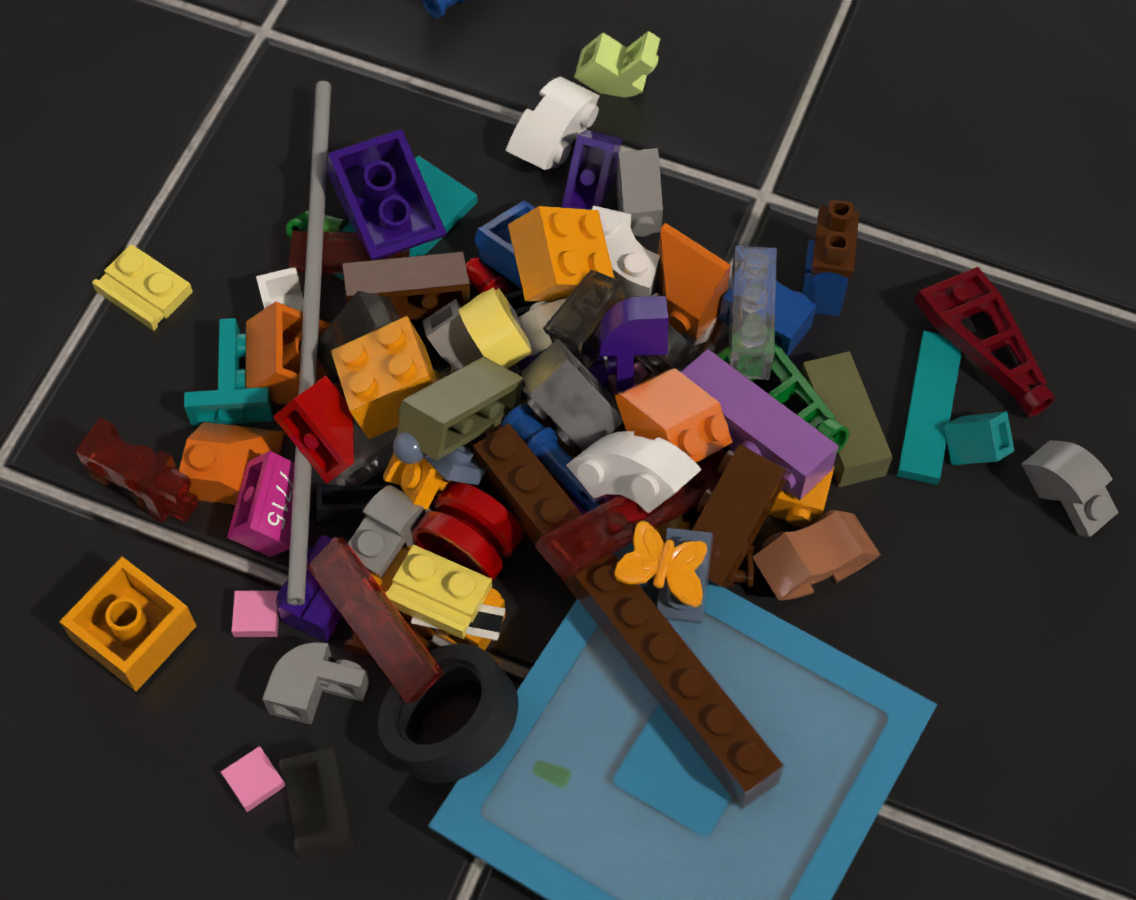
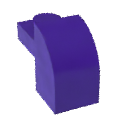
(633, 329)

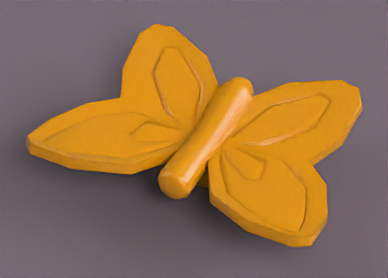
(674, 564)

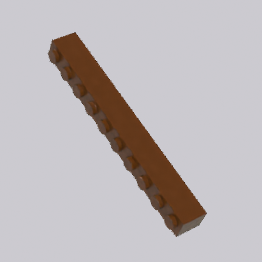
(636, 627)

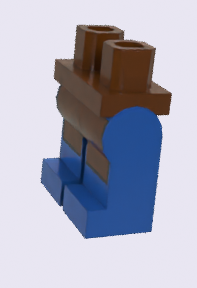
(831, 257)

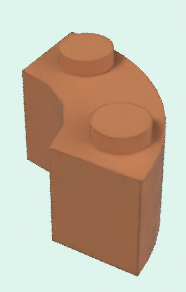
(828, 548)

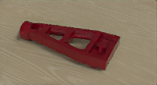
(969, 294)

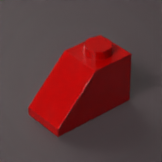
(320, 428)

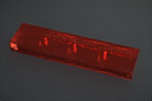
(375, 620)

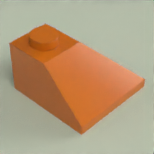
(691, 281)
(218, 458)

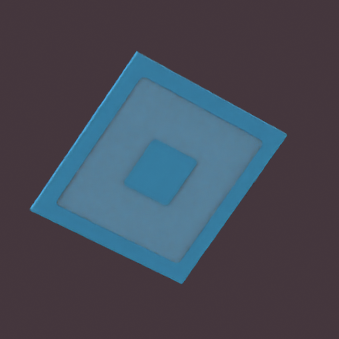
(618, 805)

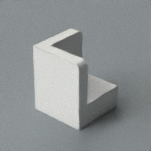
(281, 287)

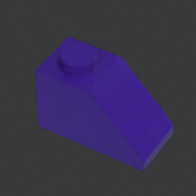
(591, 170)

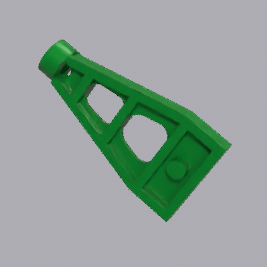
(794, 383)

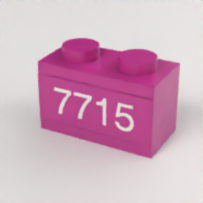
(264, 505)

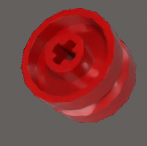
(469, 529)

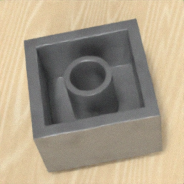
(570, 396)

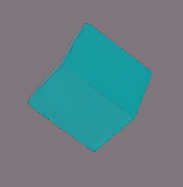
(979, 438)

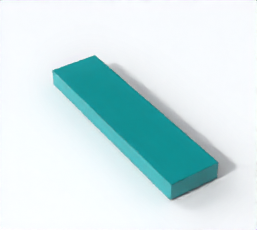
(929, 409)

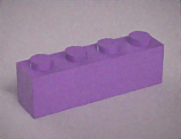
(765, 424)

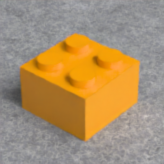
(558, 250)
(382, 372)
(128, 623)

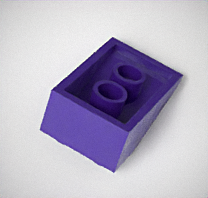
(384, 195)

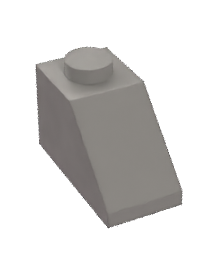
(640, 190)

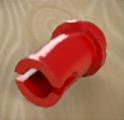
(482, 278)

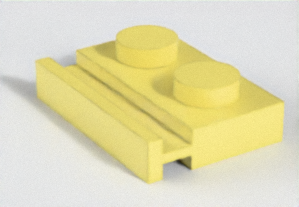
(142, 287)
(438, 591)

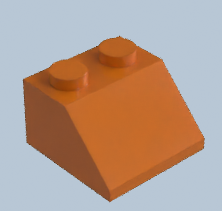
(275, 351)
(677, 412)

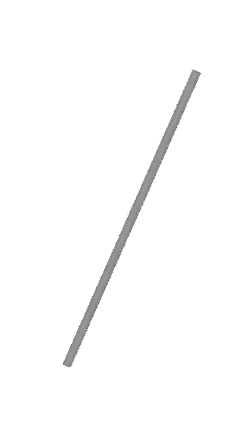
(309, 340)

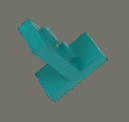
(231, 401)

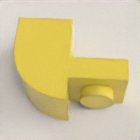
(495, 329)

